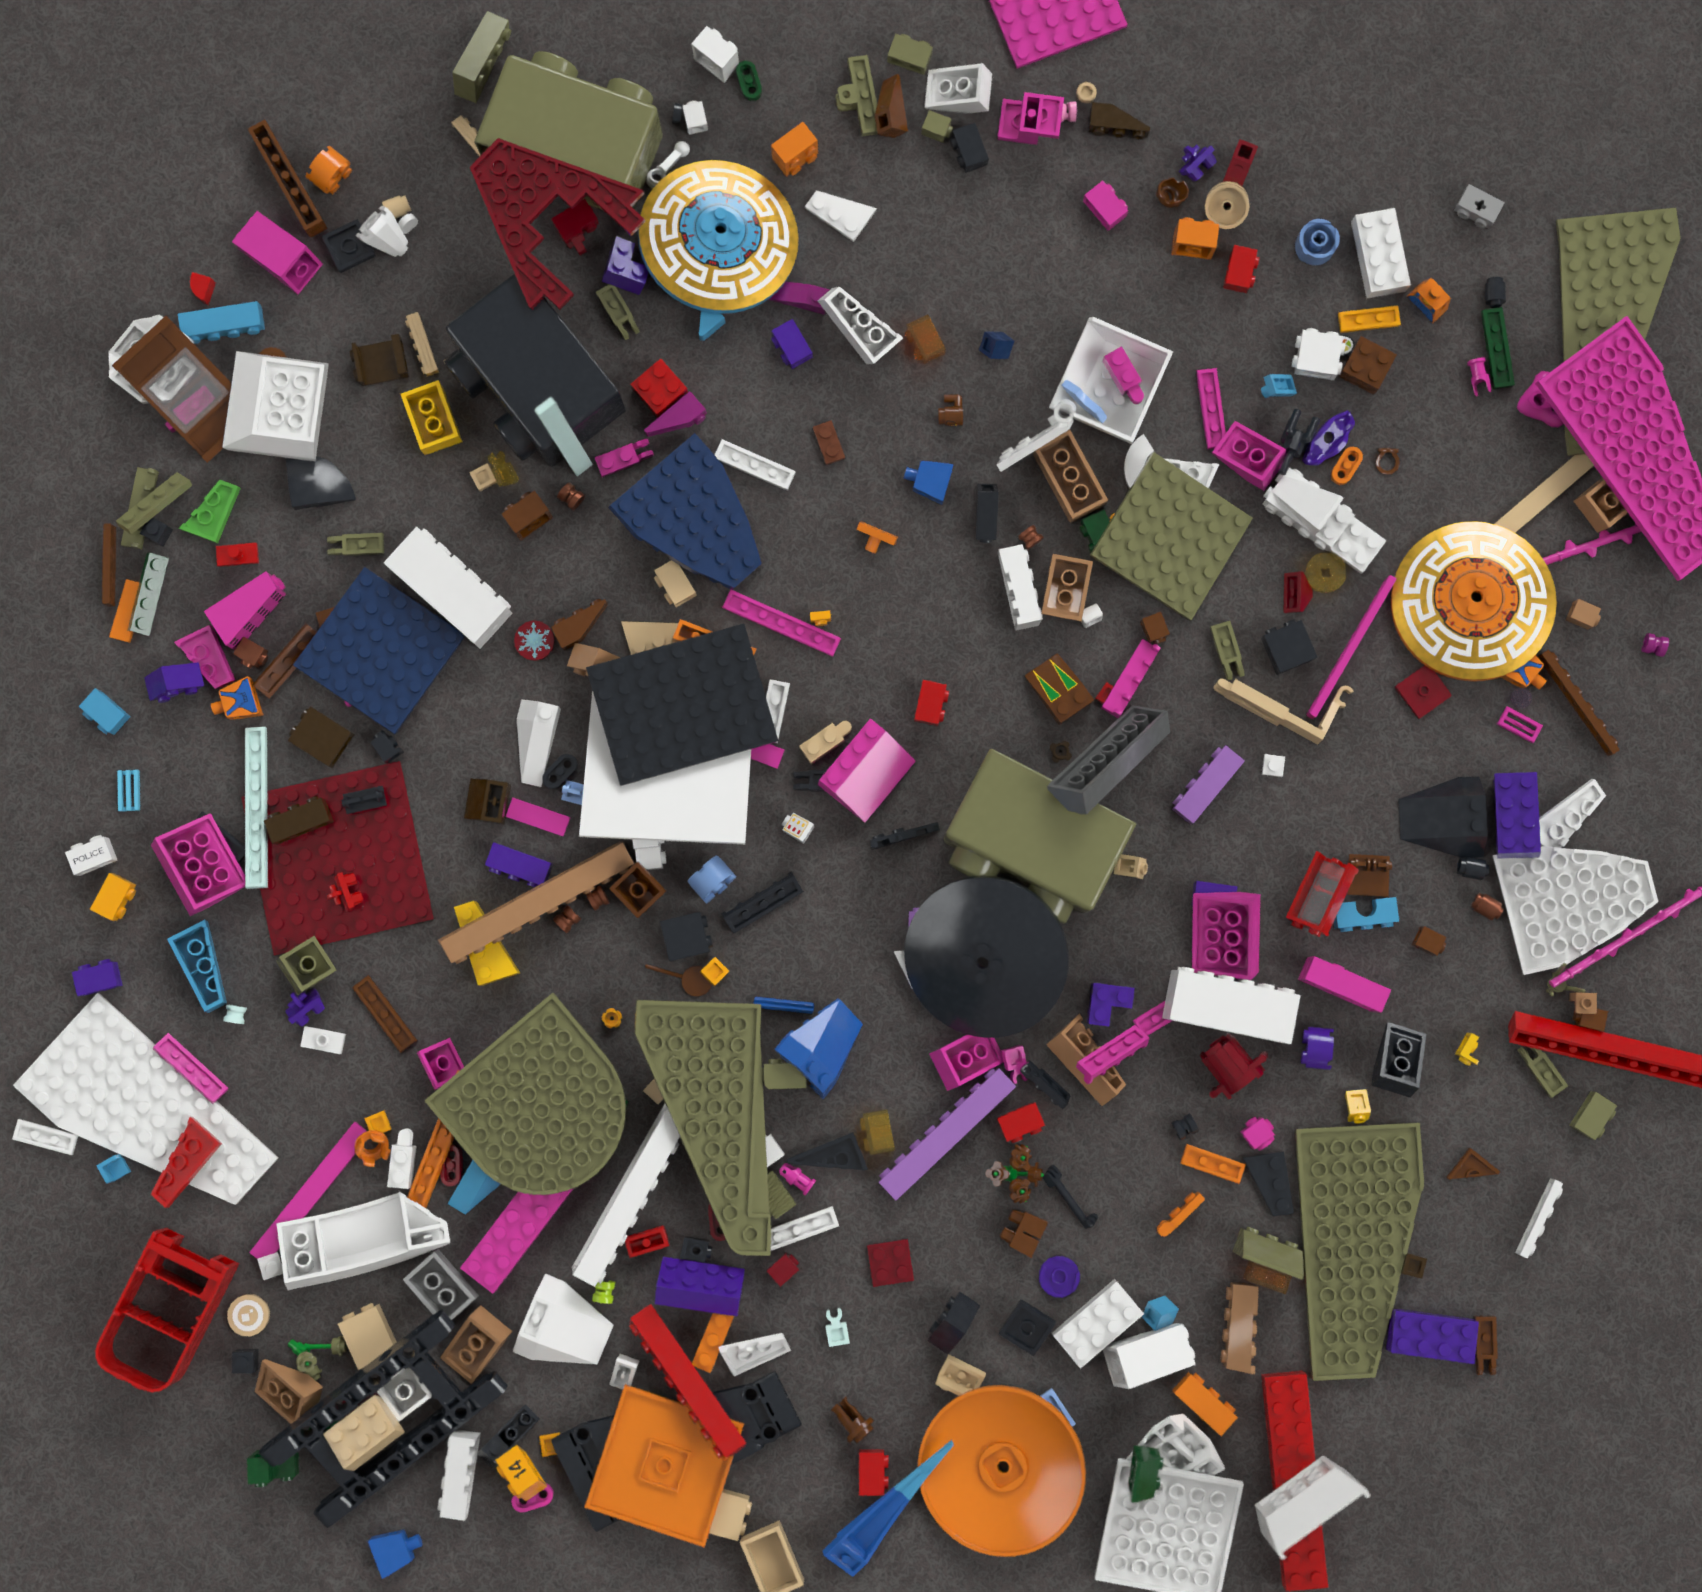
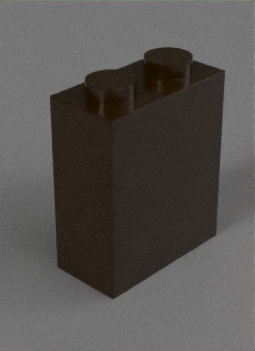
(320, 737)

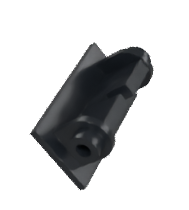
(364, 799)

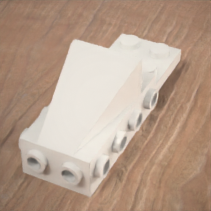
(1322, 519)

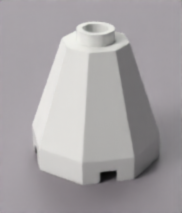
(383, 233)

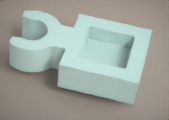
(836, 1331)

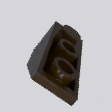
(1107, 116)

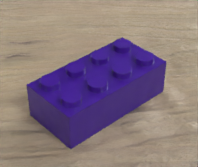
(1517, 815)
(699, 1286)
(1432, 1336)

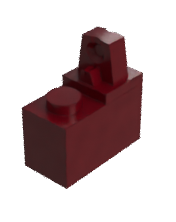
(575, 222)

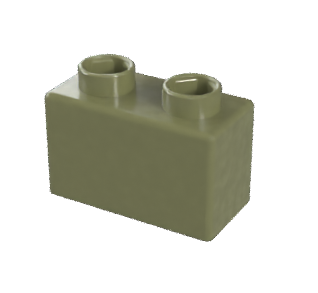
(573, 120)
(1024, 832)

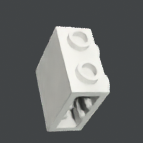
(1318, 354)

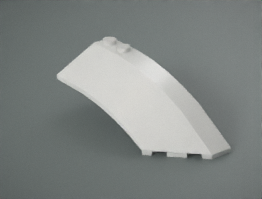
(357, 1240)

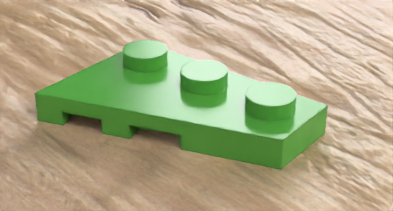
(213, 513)

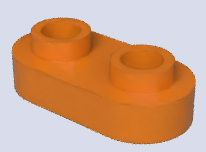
(1346, 466)

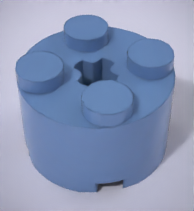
(1326, 245)
(711, 879)

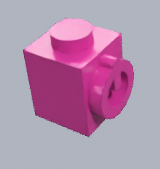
(1258, 1133)

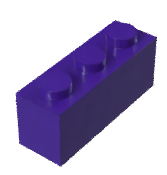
(518, 865)

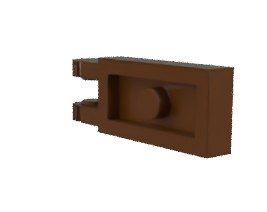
(1486, 1343)

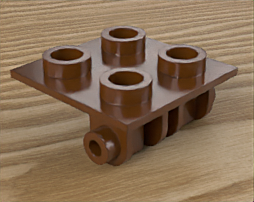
(1372, 875)

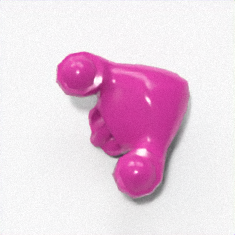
(1536, 405)

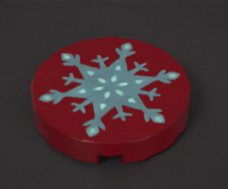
(534, 640)

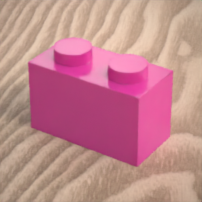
(1106, 205)

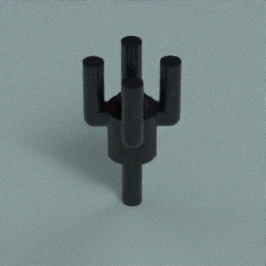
(1295, 440)

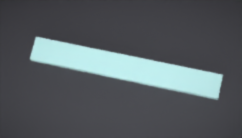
(563, 436)
(256, 808)

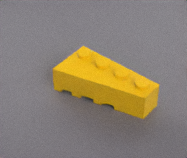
(494, 961)

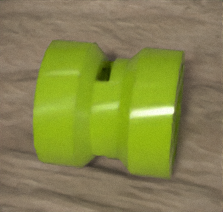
(604, 1292)

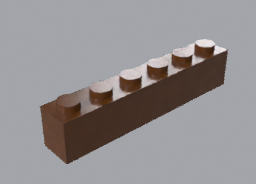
(287, 178)

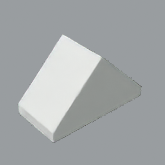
(624, 1371)

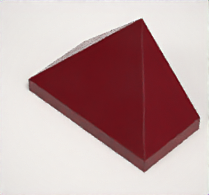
(1296, 592)

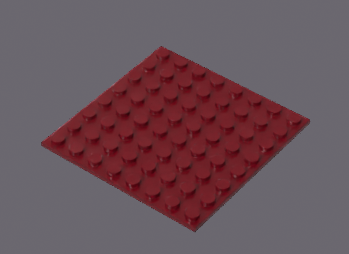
(371, 843)

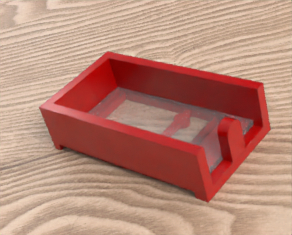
(1321, 894)

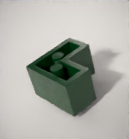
(261, 1473)

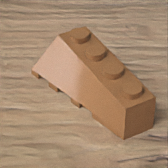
(1074, 1044)
(1240, 1327)

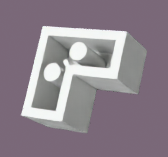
(649, 853)

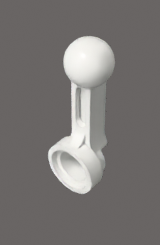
(681, 149)

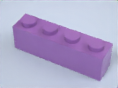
(1208, 784)

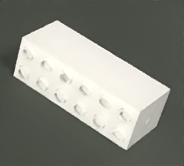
(449, 586)
(1231, 1005)

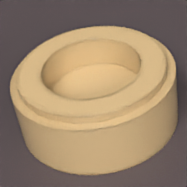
(1086, 92)

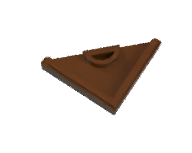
(1472, 1165)

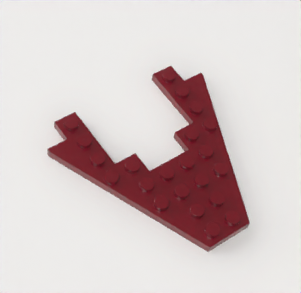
(520, 186)

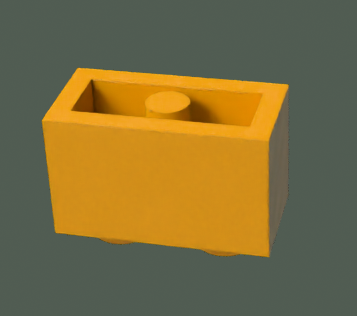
(113, 897)

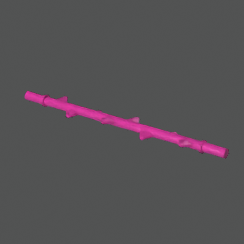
(1591, 546)
(1628, 935)

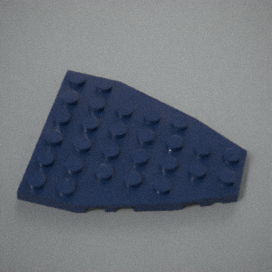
(692, 515)

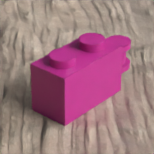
(1124, 374)

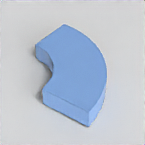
(1084, 401)

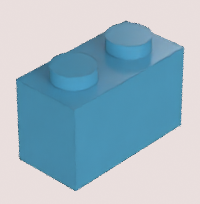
(104, 712)

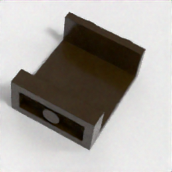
(379, 361)

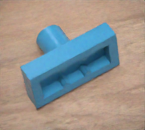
(1278, 386)

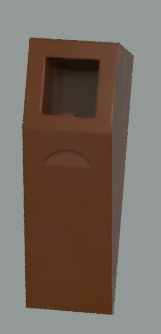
(890, 110)
(576, 627)

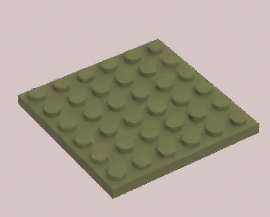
(1171, 536)

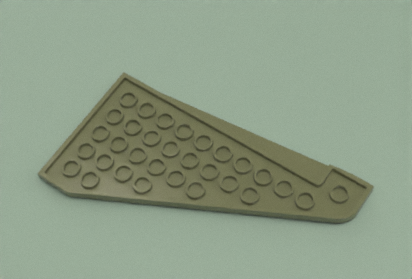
(1612, 271)
(713, 1087)

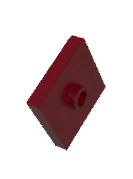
(1423, 691)

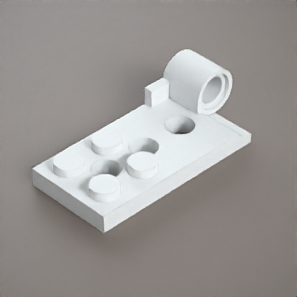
(1026, 446)

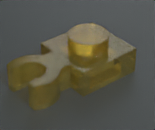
(503, 472)

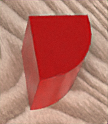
(202, 287)

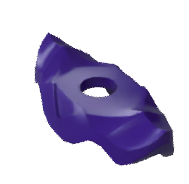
(1339, 427)

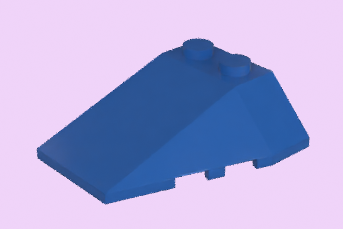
(822, 1046)

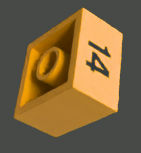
(521, 1473)

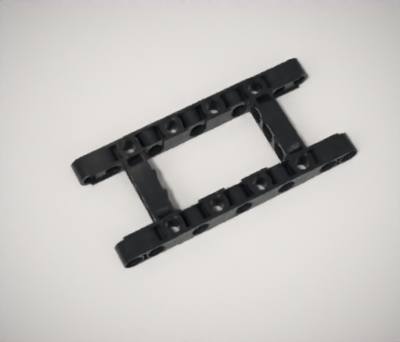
(409, 1447)

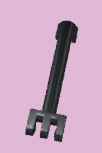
(1052, 1178)

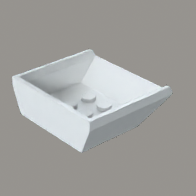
(1093, 378)
(275, 406)
(1306, 1503)

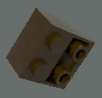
(487, 801)

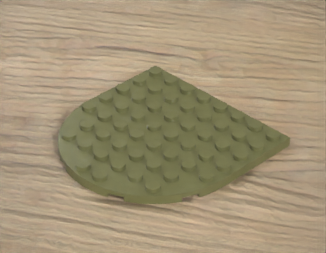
(537, 1104)

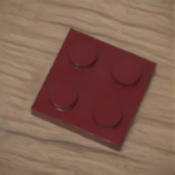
(890, 1262)

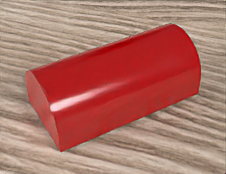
(646, 1241)

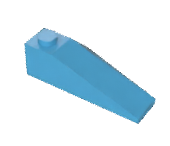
(472, 1189)

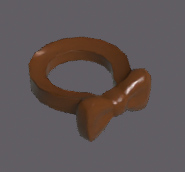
(1382, 451)

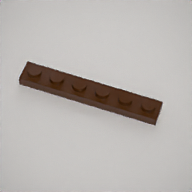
(1583, 708)

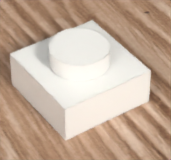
(1273, 765)
(270, 1266)

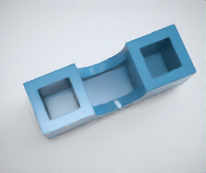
(1384, 913)

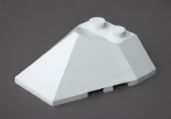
(1183, 1446)

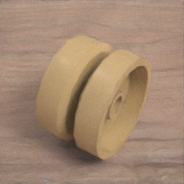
(1223, 193)

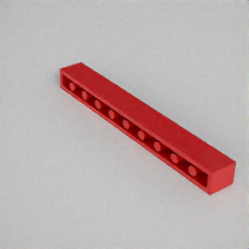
(1606, 1049)

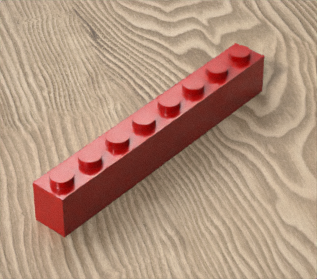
(687, 1382)

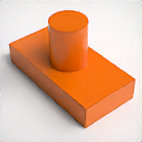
(876, 536)

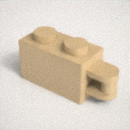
(825, 741)

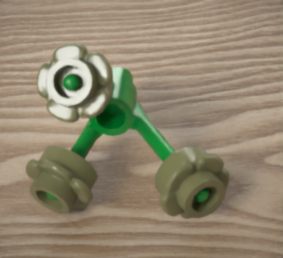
(306, 1360)

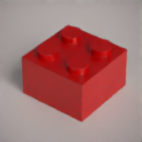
(659, 388)

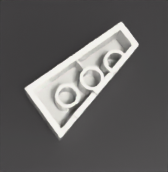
(861, 328)
(1019, 587)
(459, 1474)

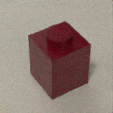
(783, 1268)

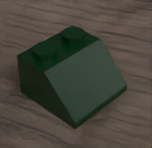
(1143, 1473)

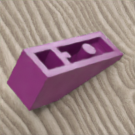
(801, 296)
(681, 415)

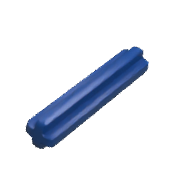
(785, 1005)

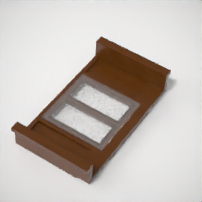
(180, 385)

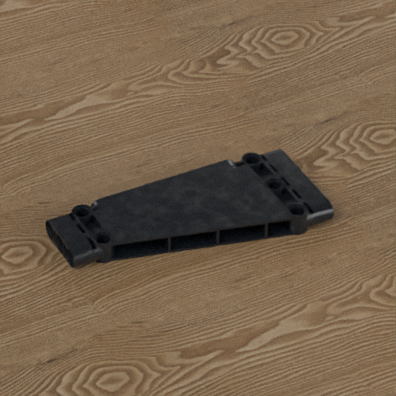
(582, 1455)

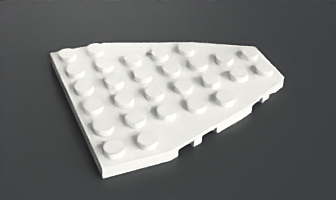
(1570, 902)

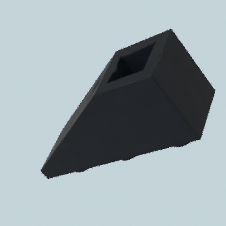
(508, 1435)

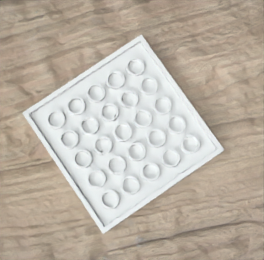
(1173, 1539)

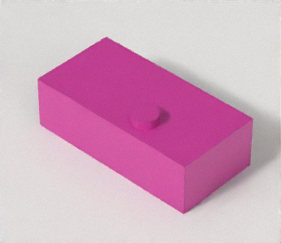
(1344, 984)

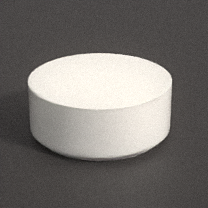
(407, 223)

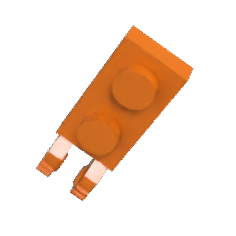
(1178, 1215)

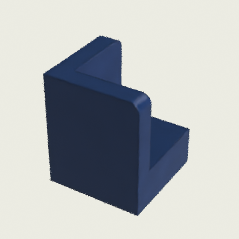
(996, 345)

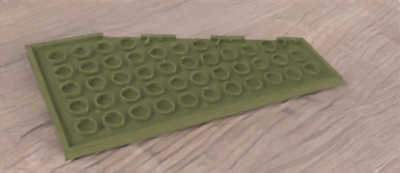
(1356, 1228)

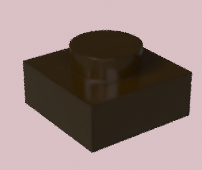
(1414, 1265)

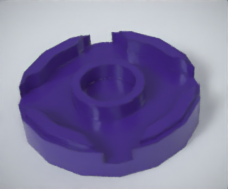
(1064, 1273)

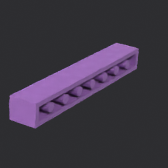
(946, 1133)

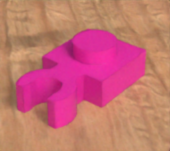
(1014, 1059)

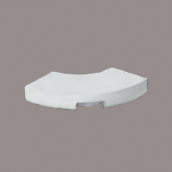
(1136, 459)

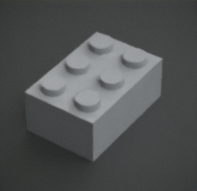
(440, 1285)

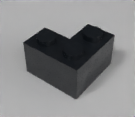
(953, 1322)

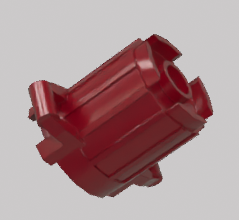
(1231, 1065)

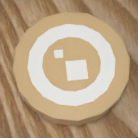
(248, 1315)

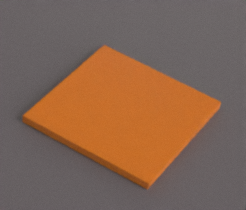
(659, 1469)

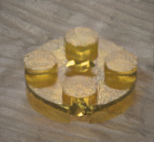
(1337, 572)

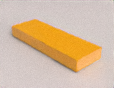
(1369, 319)

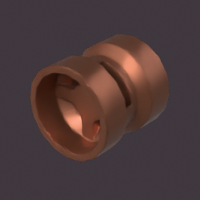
(571, 496)
(562, 921)

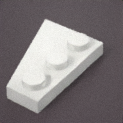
(841, 214)
(753, 1352)

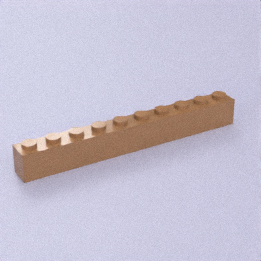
(535, 902)

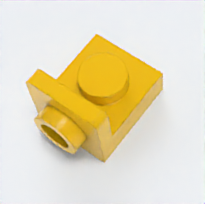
(1466, 1047)
(1357, 1106)

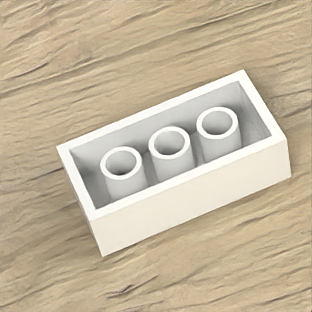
(1380, 253)
(1097, 1323)

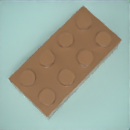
(1070, 477)

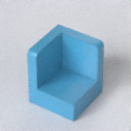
(113, 1168)
(1160, 1313)

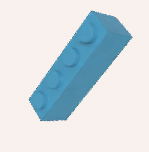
(222, 321)

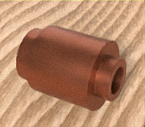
(1487, 906)

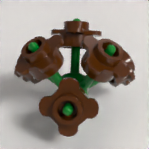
(1018, 1161)

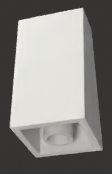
(1149, 1356)

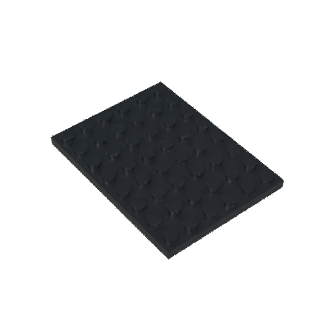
(682, 704)

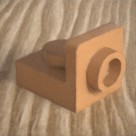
(1584, 1002)

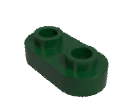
(749, 81)

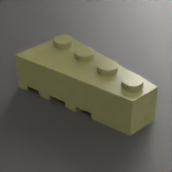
(480, 56)

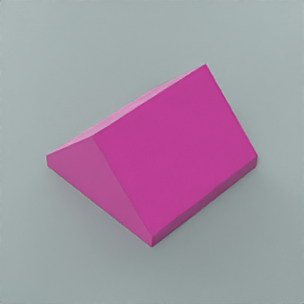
(440, 1062)

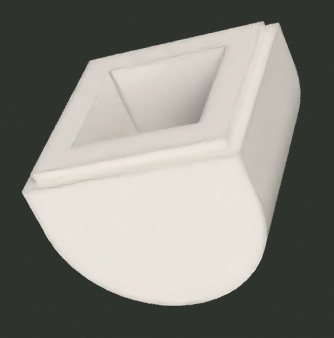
(1091, 615)

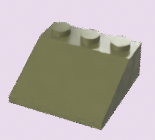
(1269, 1252)

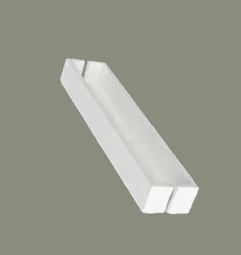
(627, 1200)

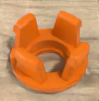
(380, 1151)

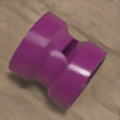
(1655, 644)

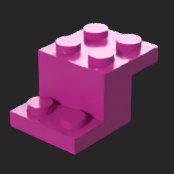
(1030, 118)

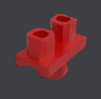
(343, 882)

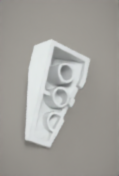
(536, 733)

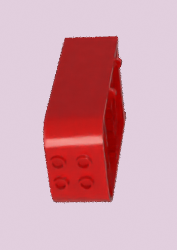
(161, 1245)

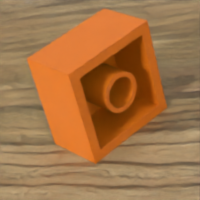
(795, 149)
(1195, 238)

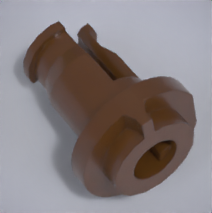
(859, 1427)

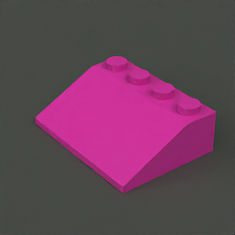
(866, 771)
(199, 864)
(1226, 934)

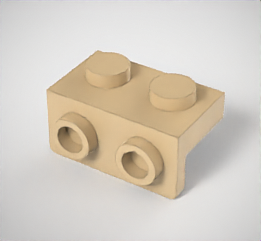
(959, 1376)

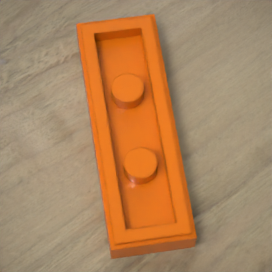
(124, 612)
(1212, 1163)

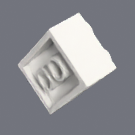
(959, 89)

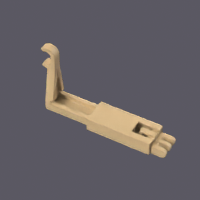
(1278, 713)

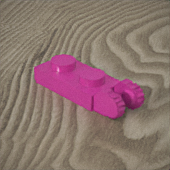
(622, 458)

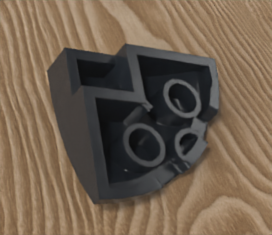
(316, 483)

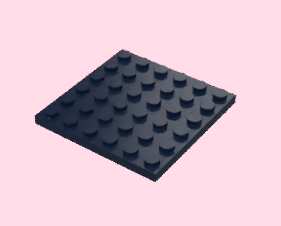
(379, 650)

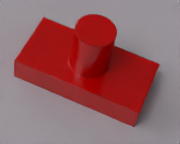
(237, 554)

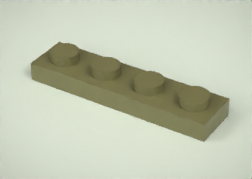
(153, 503)

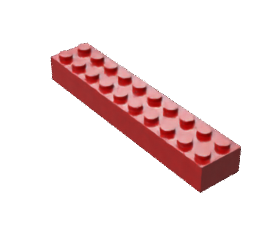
(1289, 1453)

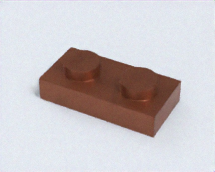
(828, 442)

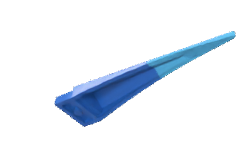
(863, 1535)

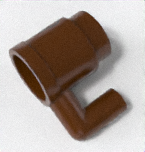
(954, 414)

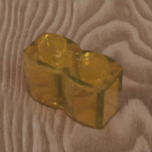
(878, 1132)

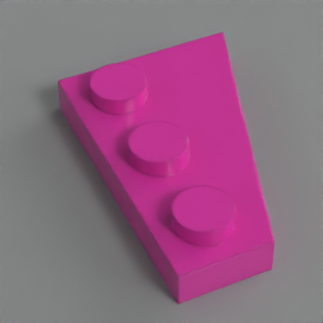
(205, 648)

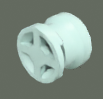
(235, 1014)

